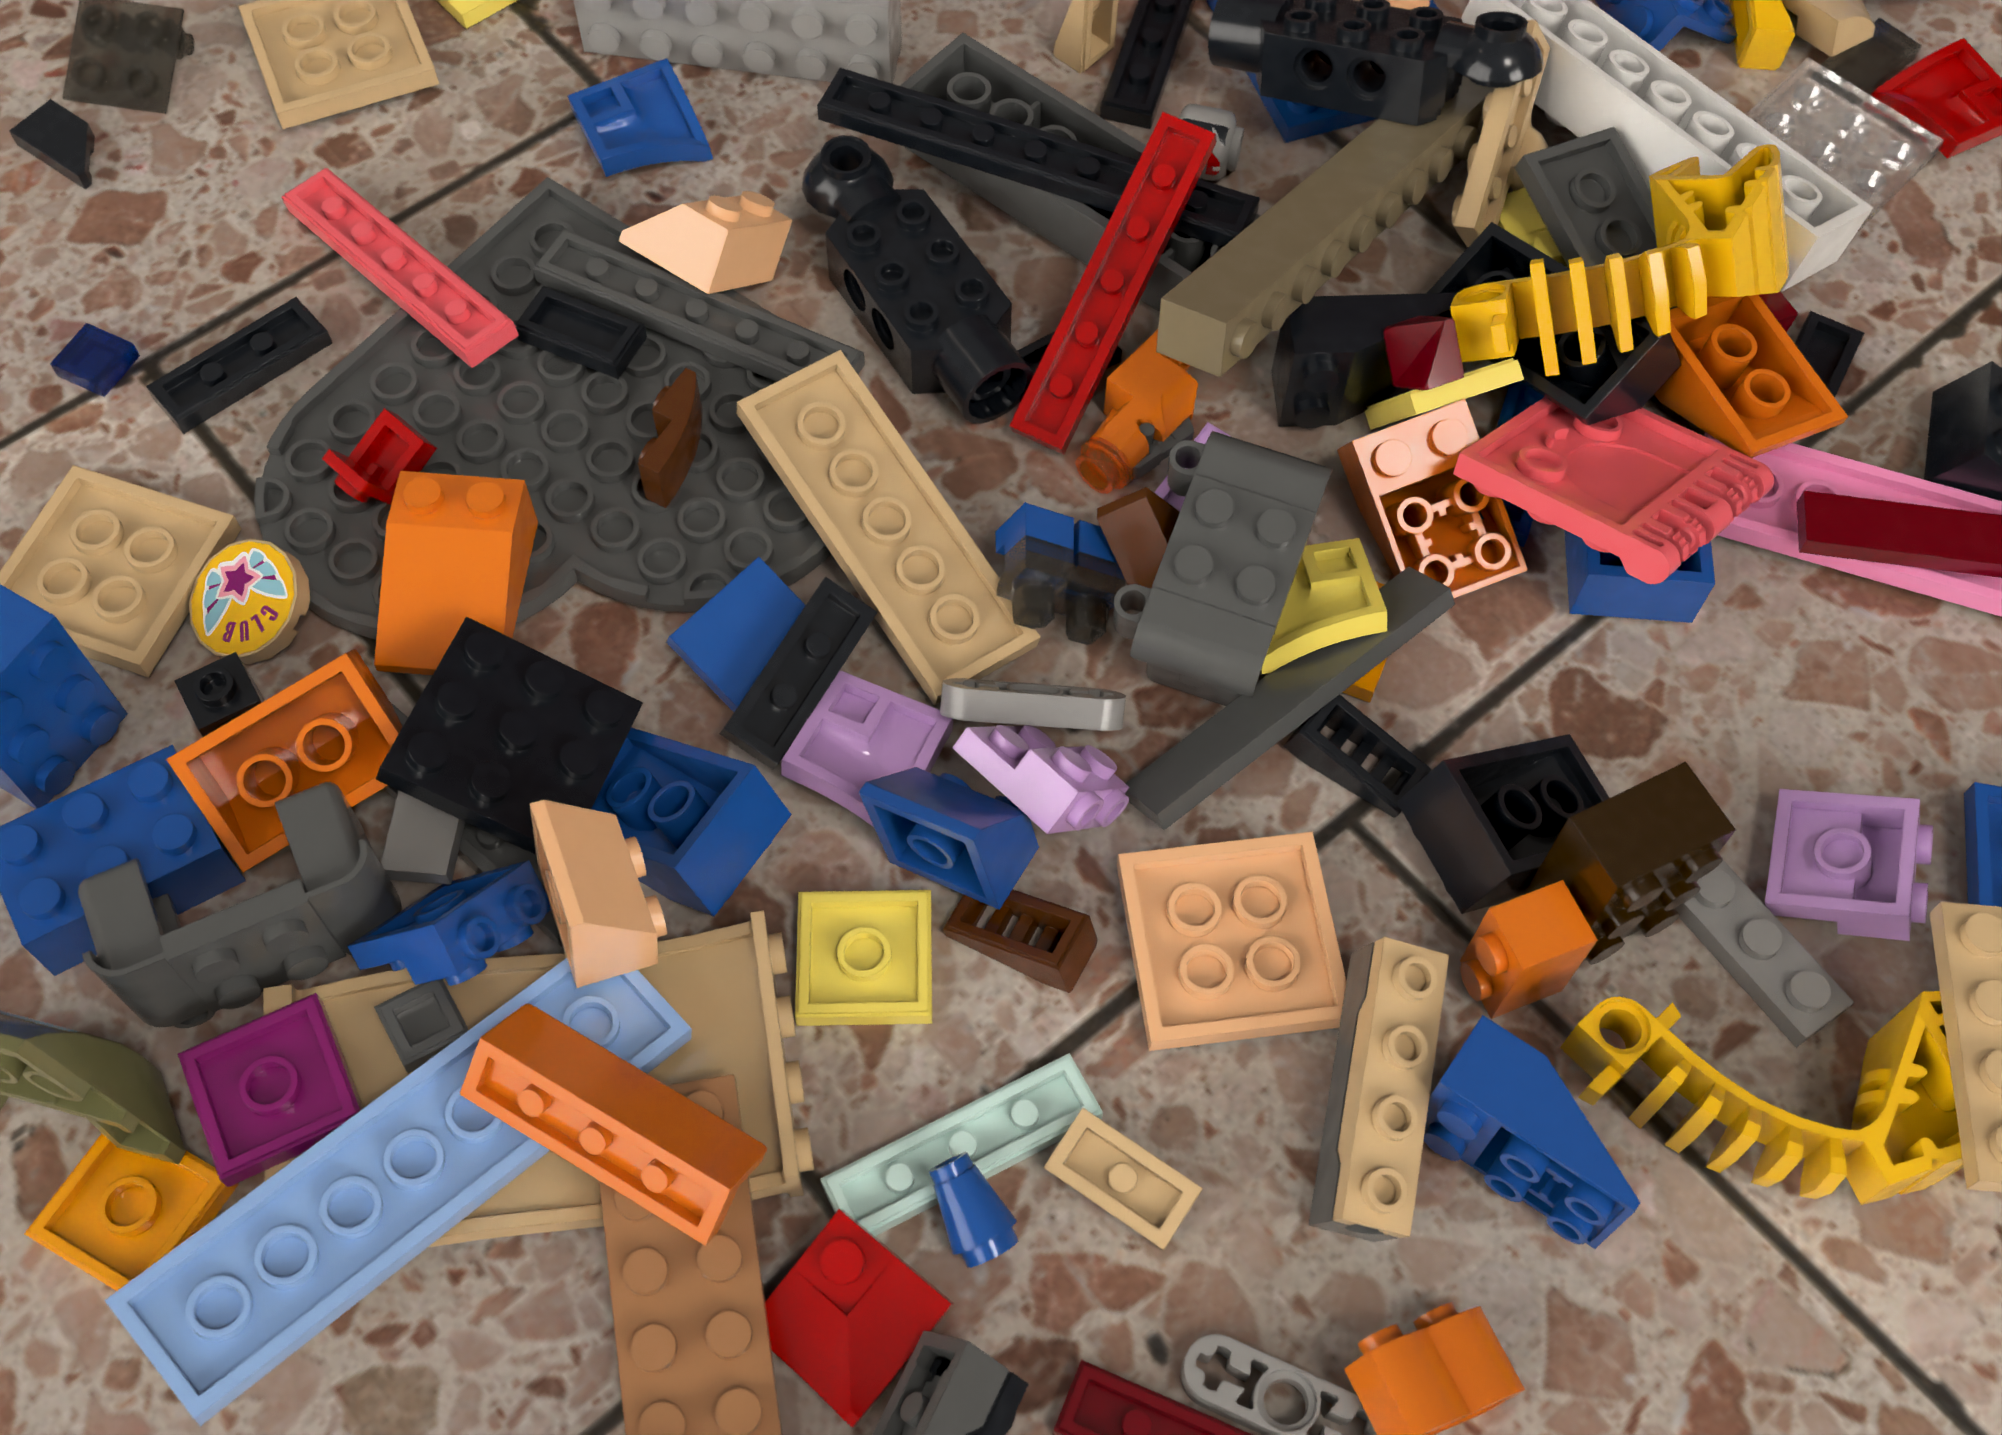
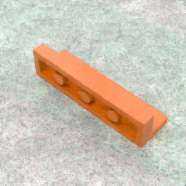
(611, 1120)

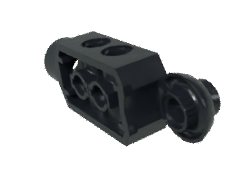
(1369, 54)
(915, 283)

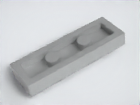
(1763, 955)

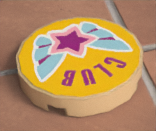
(249, 600)

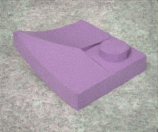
(863, 736)

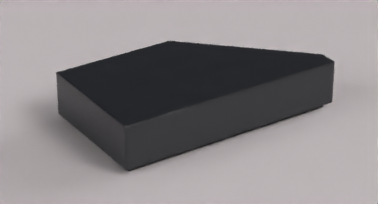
(58, 141)

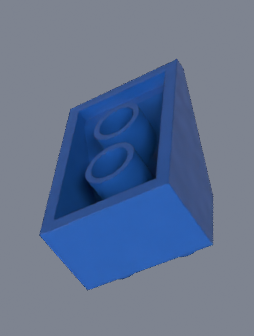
(694, 816)

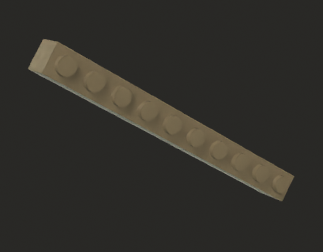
(1312, 234)

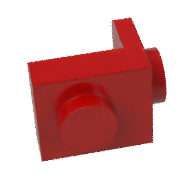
(379, 457)

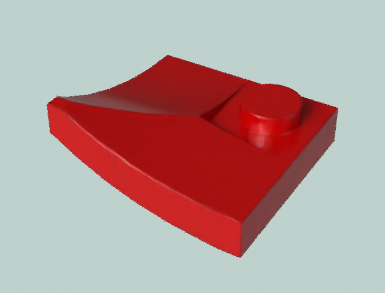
(1950, 96)
(851, 1316)

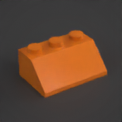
(311, 733)

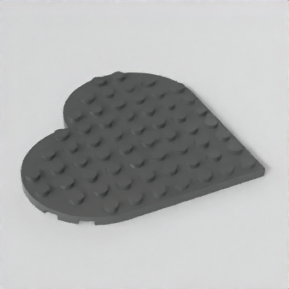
(543, 423)

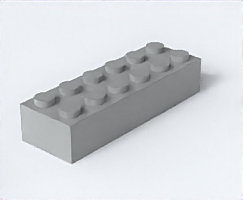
(750, 35)

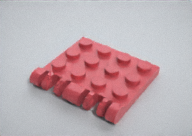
(1619, 483)

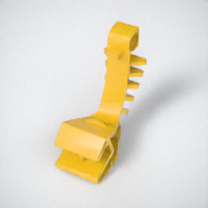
(1711, 240)
(1902, 1115)

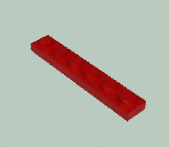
(1113, 282)

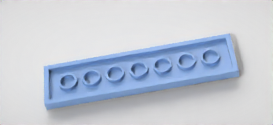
(360, 1203)

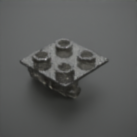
(125, 54)

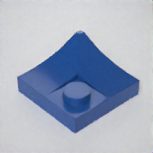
(640, 120)

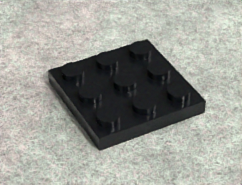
(507, 732)

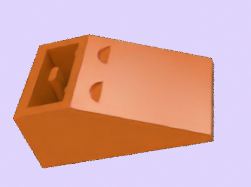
(1423, 510)

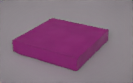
(270, 1088)

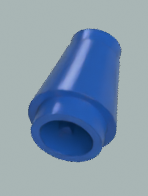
(972, 1211)

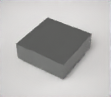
(421, 1022)

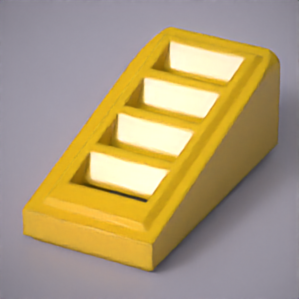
(1762, 33)

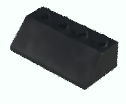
(1590, 391)

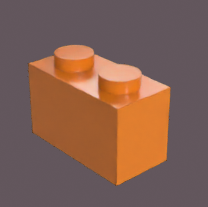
(1526, 949)

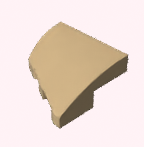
(1832, 24)

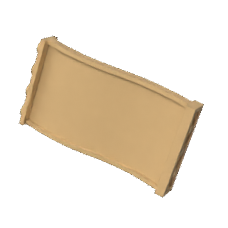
(712, 979)

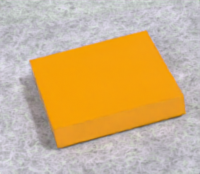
(127, 1211)

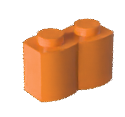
(1434, 1374)

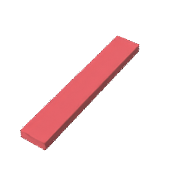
(401, 267)

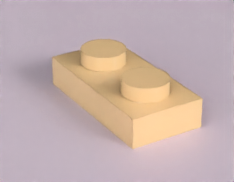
(1123, 1178)

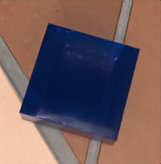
(95, 359)

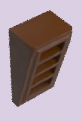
(1055, 959)

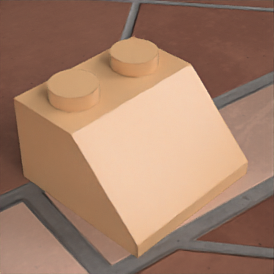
(715, 241)
(595, 891)

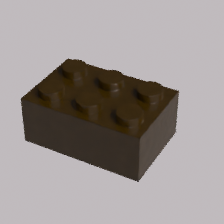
(1638, 856)

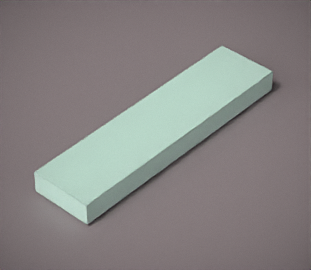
(992, 1130)

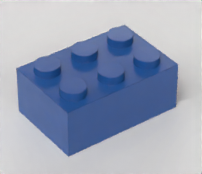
(50, 703)
(113, 820)

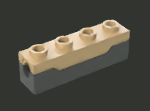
(1379, 1091)

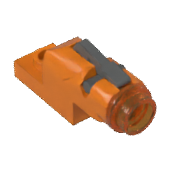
(1147, 413)

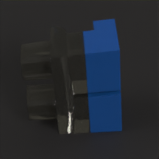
(1059, 571)

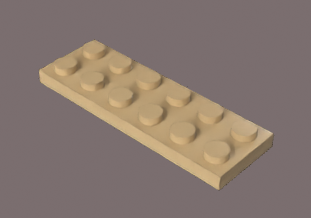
(885, 524)

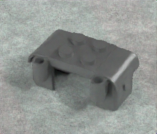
(1223, 567)
(227, 958)

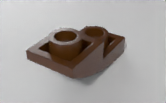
(678, 425)

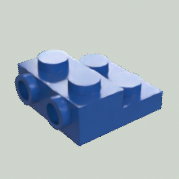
(457, 926)

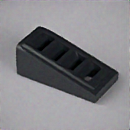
(1346, 770)

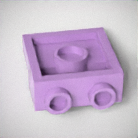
(1051, 785)
(1849, 862)

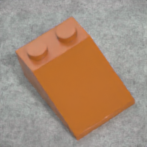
(1745, 378)
(450, 554)

